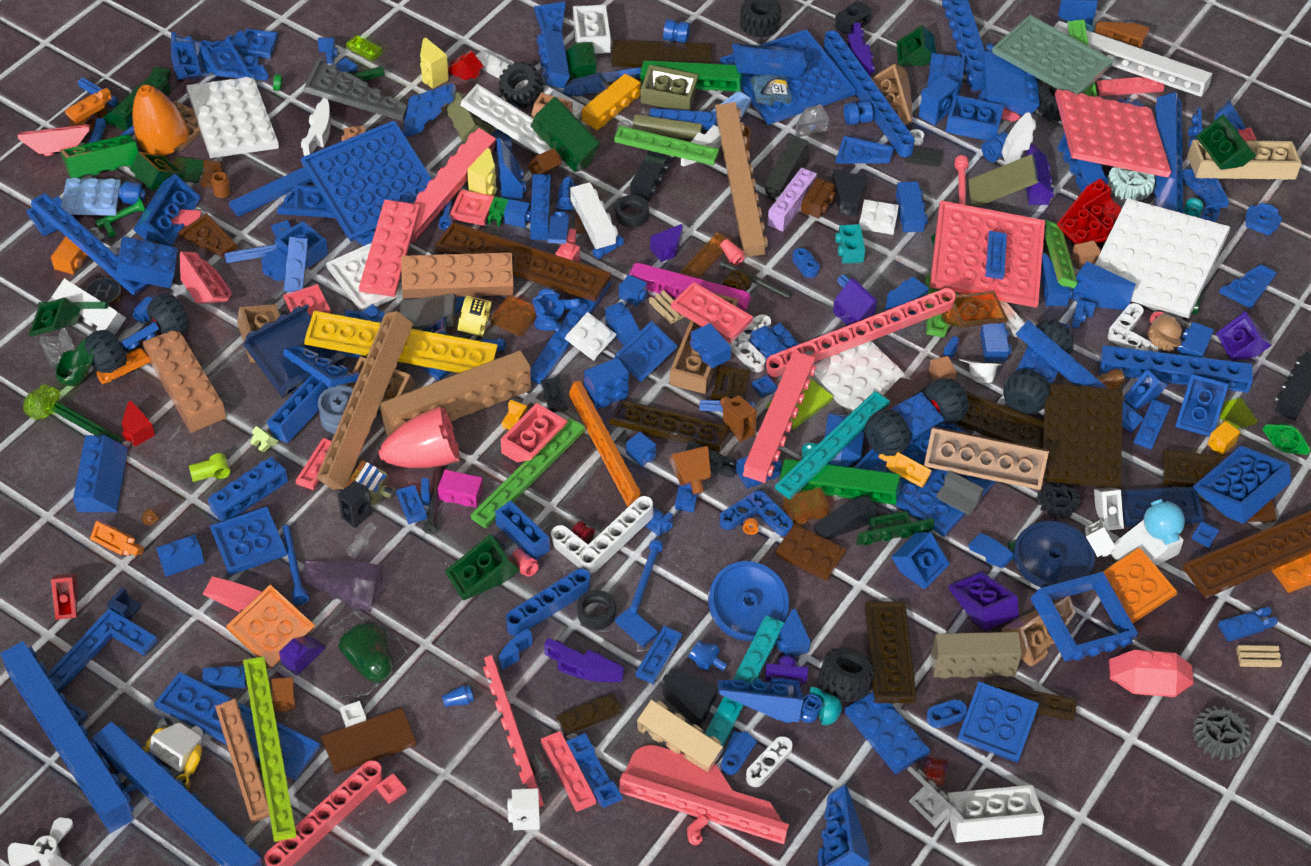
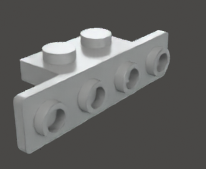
(930, 803)

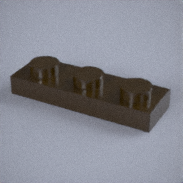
(588, 714)

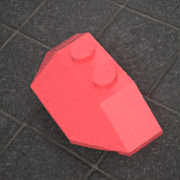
(54, 139)
(202, 280)
(1151, 673)

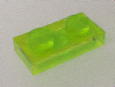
(364, 48)

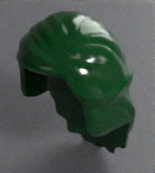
(74, 365)

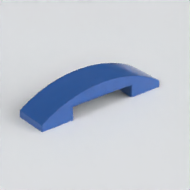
(596, 777)

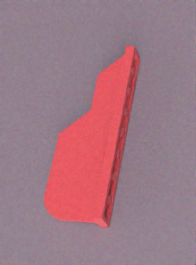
(678, 784)

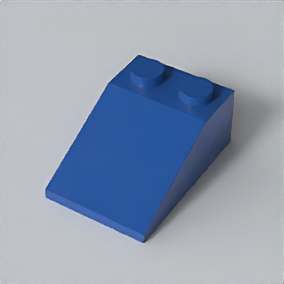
(509, 173)
(1103, 288)
(1202, 405)

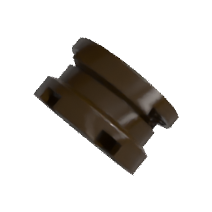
(738, 282)

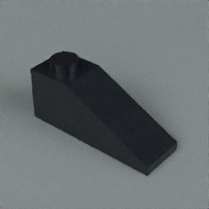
(847, 518)

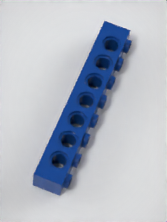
(967, 40)
(1175, 367)

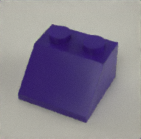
(854, 303)

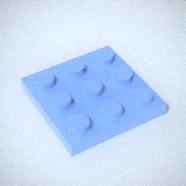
(91, 196)

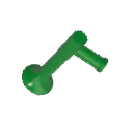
(105, 221)

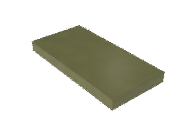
(1003, 181)

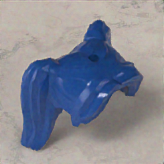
(550, 308)

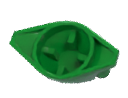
(1287, 438)

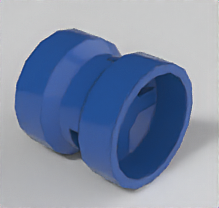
(810, 708)

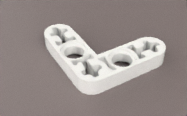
(1125, 331)
(743, 343)

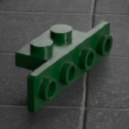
(892, 526)

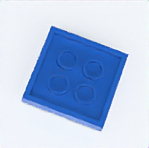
(248, 540)
(998, 722)

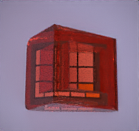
(935, 770)

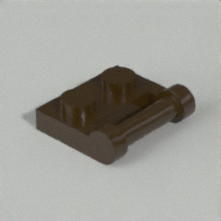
(737, 382)

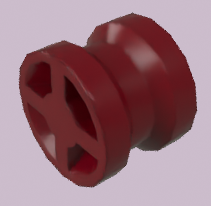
(583, 532)

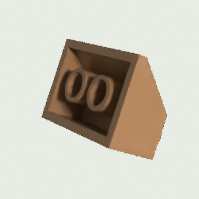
(253, 318)
(400, 382)

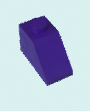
(667, 243)
(300, 653)

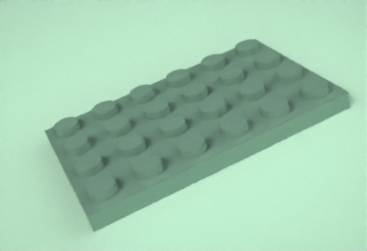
(1052, 56)

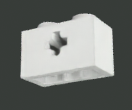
(524, 809)

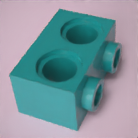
(851, 243)

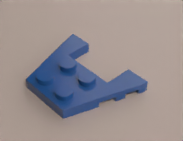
(226, 61)

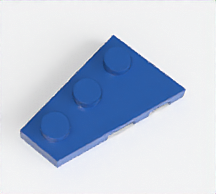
(862, 151)
(1207, 189)

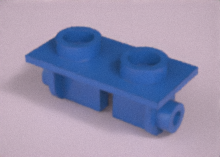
(564, 201)

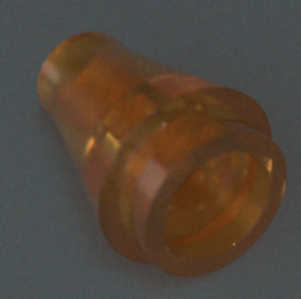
(1112, 377)

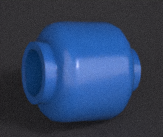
(130, 191)

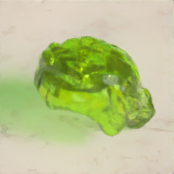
(41, 402)

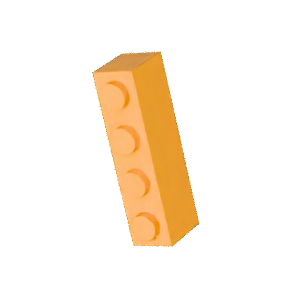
(611, 101)

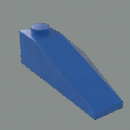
(777, 698)

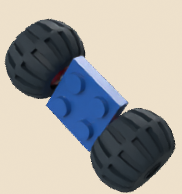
(165, 316)
(1029, 384)
(892, 429)

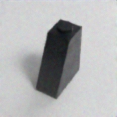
(849, 191)
(689, 695)

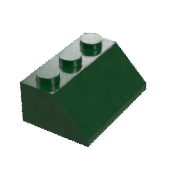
(1225, 144)

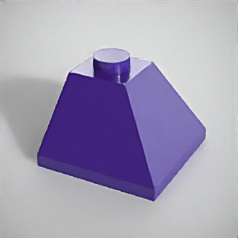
(1243, 338)

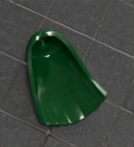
(368, 651)

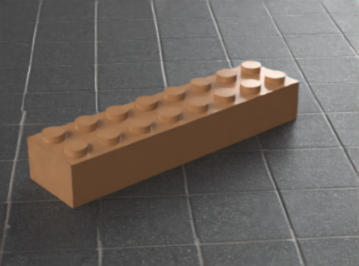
(462, 392)

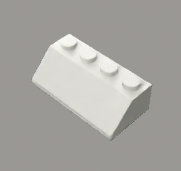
(996, 813)

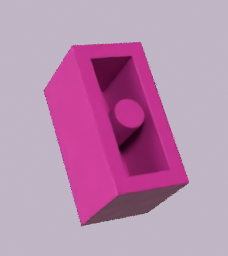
(460, 488)

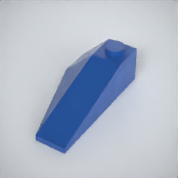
(843, 837)

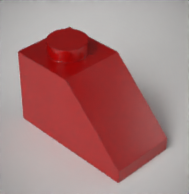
(465, 66)
(136, 425)
(65, 595)

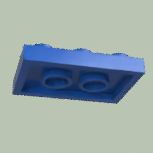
(646, 351)

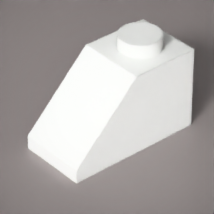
(1109, 507)
(1100, 538)

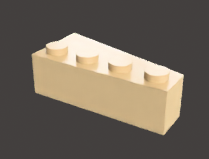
(679, 735)

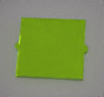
(1237, 414)

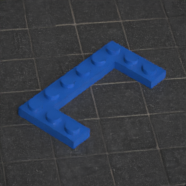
(105, 628)

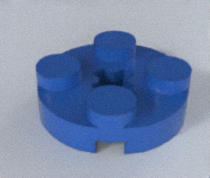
(1266, 226)

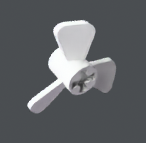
(25, 854)

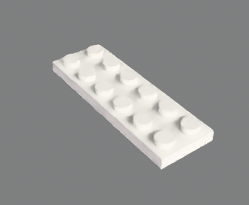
(504, 117)

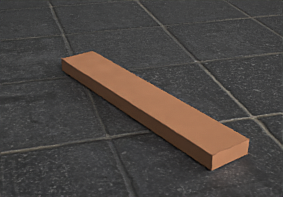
(243, 760)

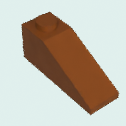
(1127, 33)

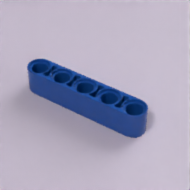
(558, 594)

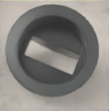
(164, 722)

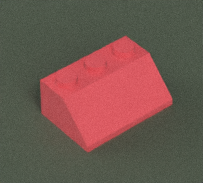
(531, 433)

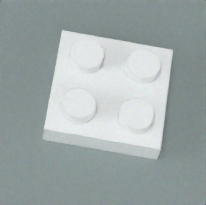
(878, 217)
(590, 336)

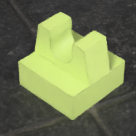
(264, 437)

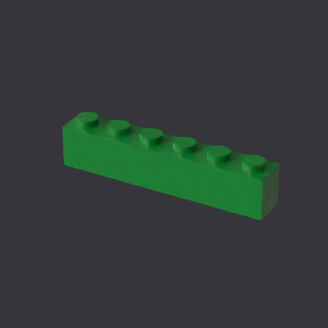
(710, 76)
(851, 482)

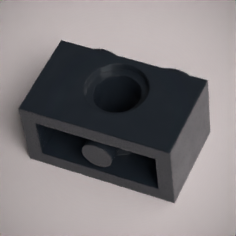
(853, 14)
(355, 504)

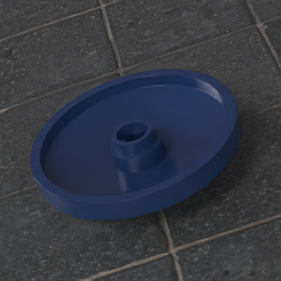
(1053, 553)

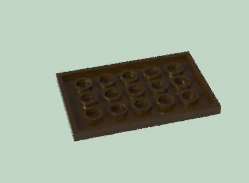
(1083, 435)

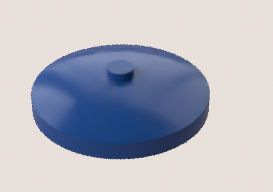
(744, 596)

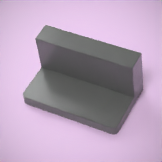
(960, 493)

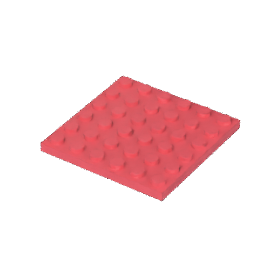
(1112, 133)
(962, 249)

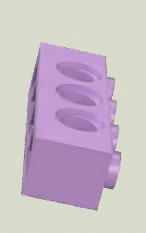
(790, 199)

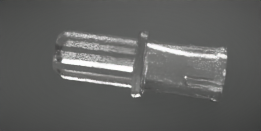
(361, 540)

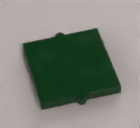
(190, 167)

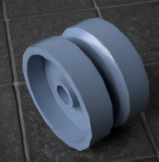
(332, 406)

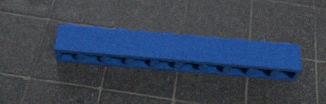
(1169, 125)
(173, 798)

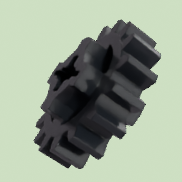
(1058, 499)

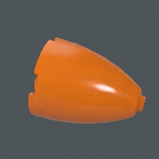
(157, 122)

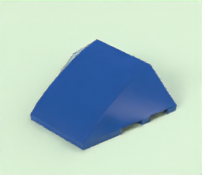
(188, 58)

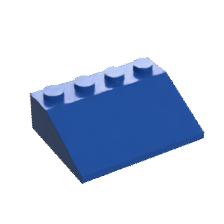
(1009, 85)
(1244, 483)

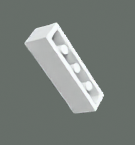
(593, 215)
(105, 319)

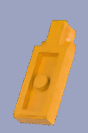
(907, 468)

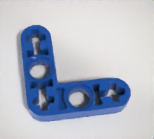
(756, 508)

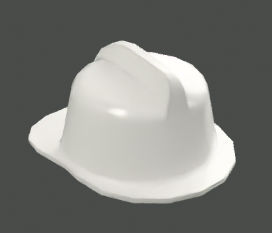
(982, 371)

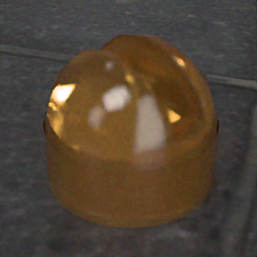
(149, 517)

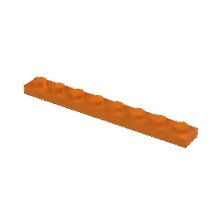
(604, 443)

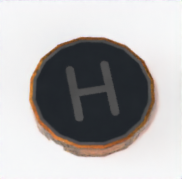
(105, 290)

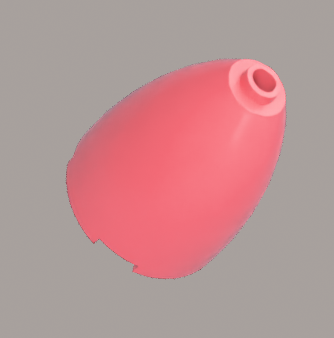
(422, 442)

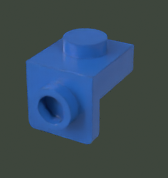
(328, 45)

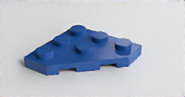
(426, 107)

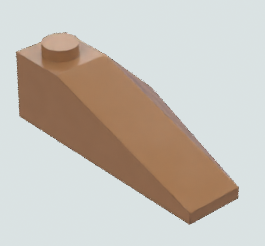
(896, 89)
(1033, 633)

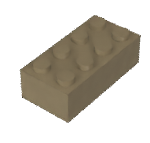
(975, 654)

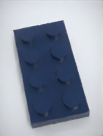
(1138, 501)

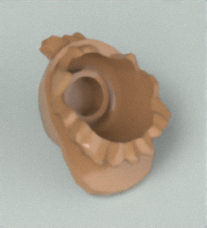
(1165, 332)

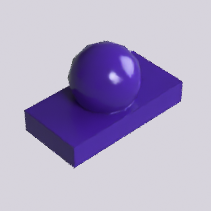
(786, 669)

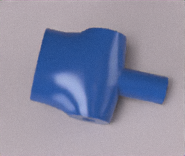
(706, 655)

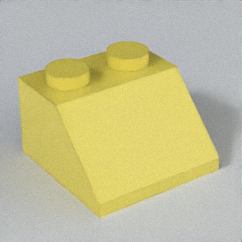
(433, 64)
(482, 174)

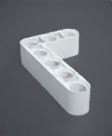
(605, 538)

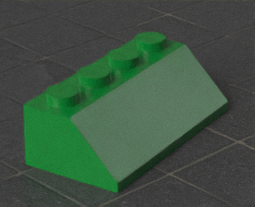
(99, 156)

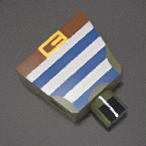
(374, 480)

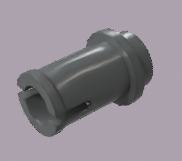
(542, 773)

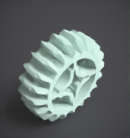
(1130, 183)

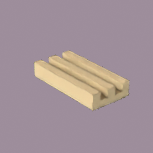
(666, 301)
(1258, 653)

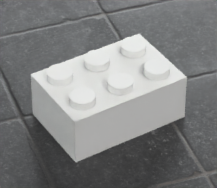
(592, 26)

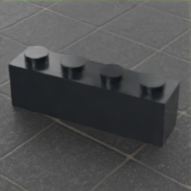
(650, 174)
(1296, 390)

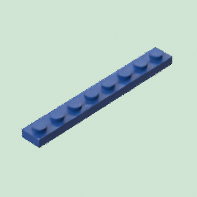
(83, 239)
(558, 344)
(1070, 367)

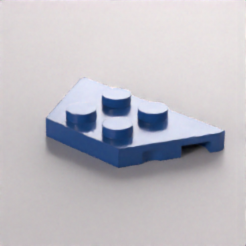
(305, 202)

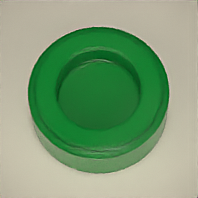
(277, 84)

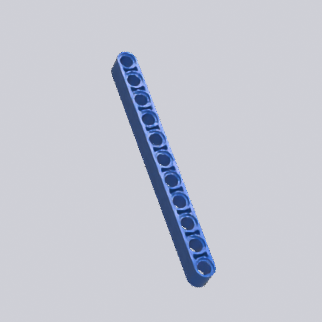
(867, 90)

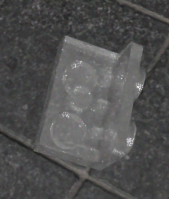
(55, 346)

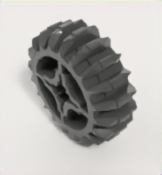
(1208, 730)

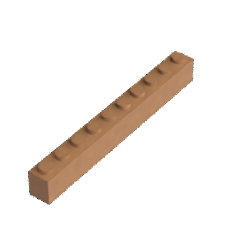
(740, 179)
(364, 401)

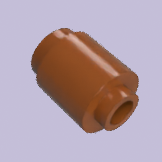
(220, 185)

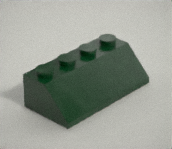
(121, 114)
(565, 134)

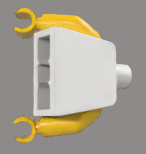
(178, 748)

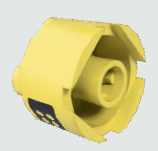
(474, 316)

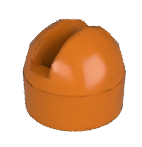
(750, 530)

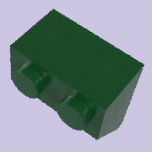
(916, 47)
(581, 60)
(153, 169)
(54, 316)

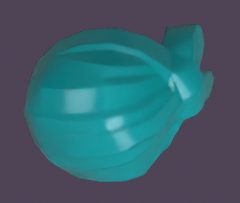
(830, 708)

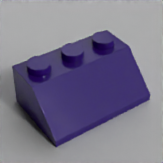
(1040, 192)

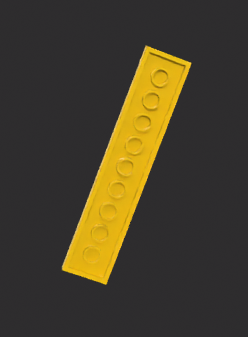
(420, 348)

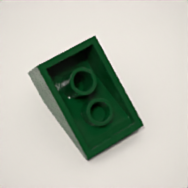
(482, 568)

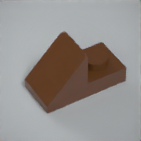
(210, 168)

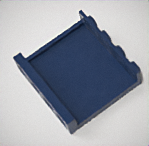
(268, 346)

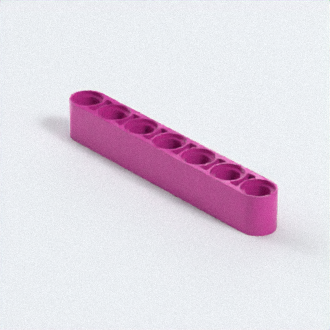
(676, 283)

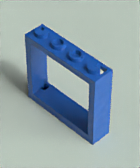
(1062, 638)

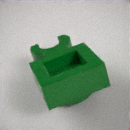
(497, 210)

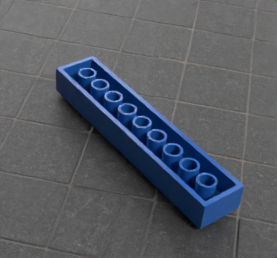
(68, 736)

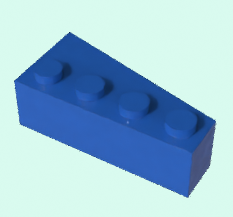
(1085, 171)

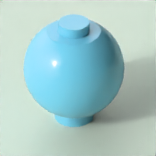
(1164, 521)

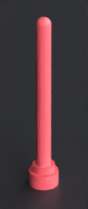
(961, 165)

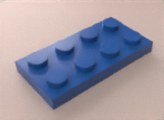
(887, 733)

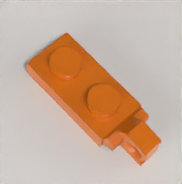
(88, 105)
(134, 360)
(115, 539)

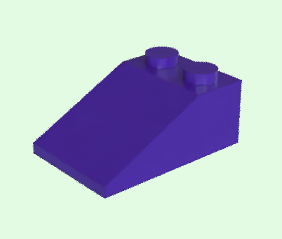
(985, 600)

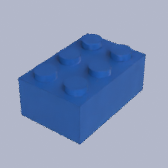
(974, 118)
(146, 262)

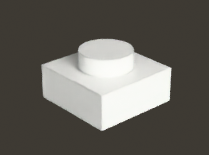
(352, 713)

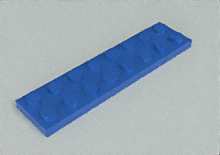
(195, 705)

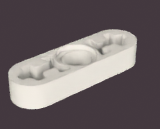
(770, 752)

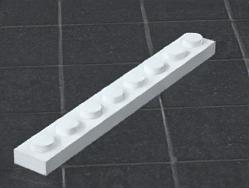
(495, 67)

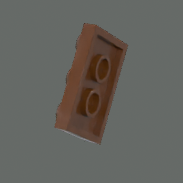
(810, 552)

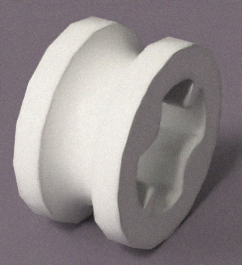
(918, 136)

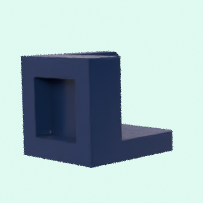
(123, 604)

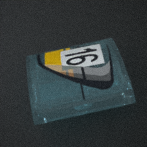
(770, 89)

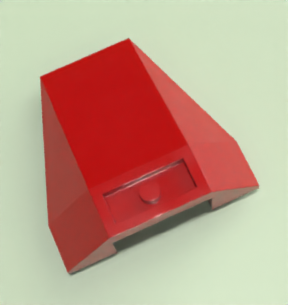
(1091, 215)

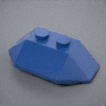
(852, 451)

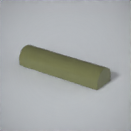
(667, 127)

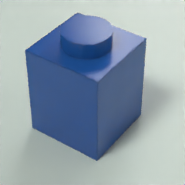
(517, 213)
(633, 290)
(641, 449)

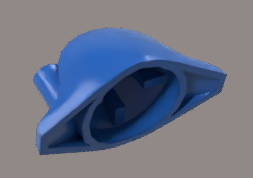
(1231, 114)

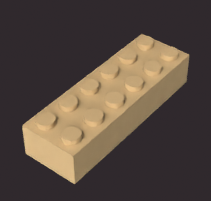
(1272, 161)

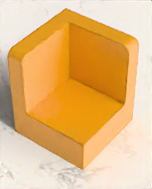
(515, 413)

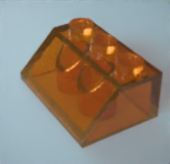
(975, 310)

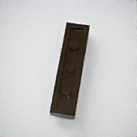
(1049, 704)

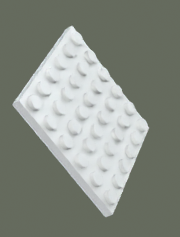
(1163, 255)

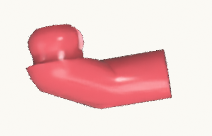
(694, 830)

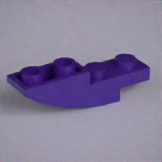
(860, 50)
(589, 666)

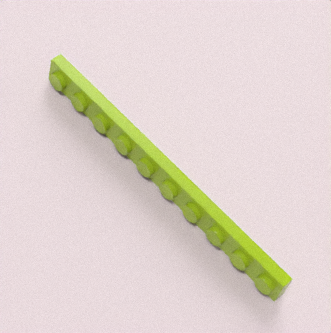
(269, 749)

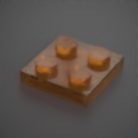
(514, 316)

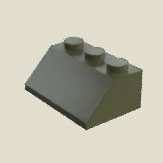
(669, 88)
(464, 120)

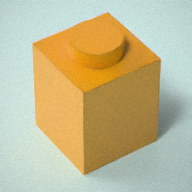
(1223, 438)

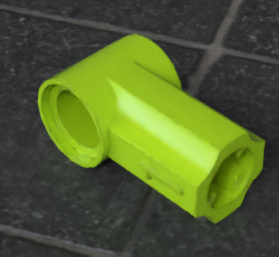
(215, 467)

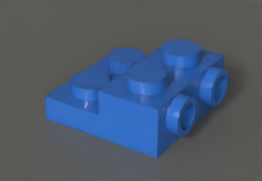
(772, 340)

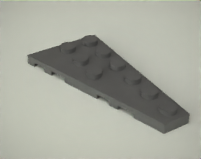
(347, 89)

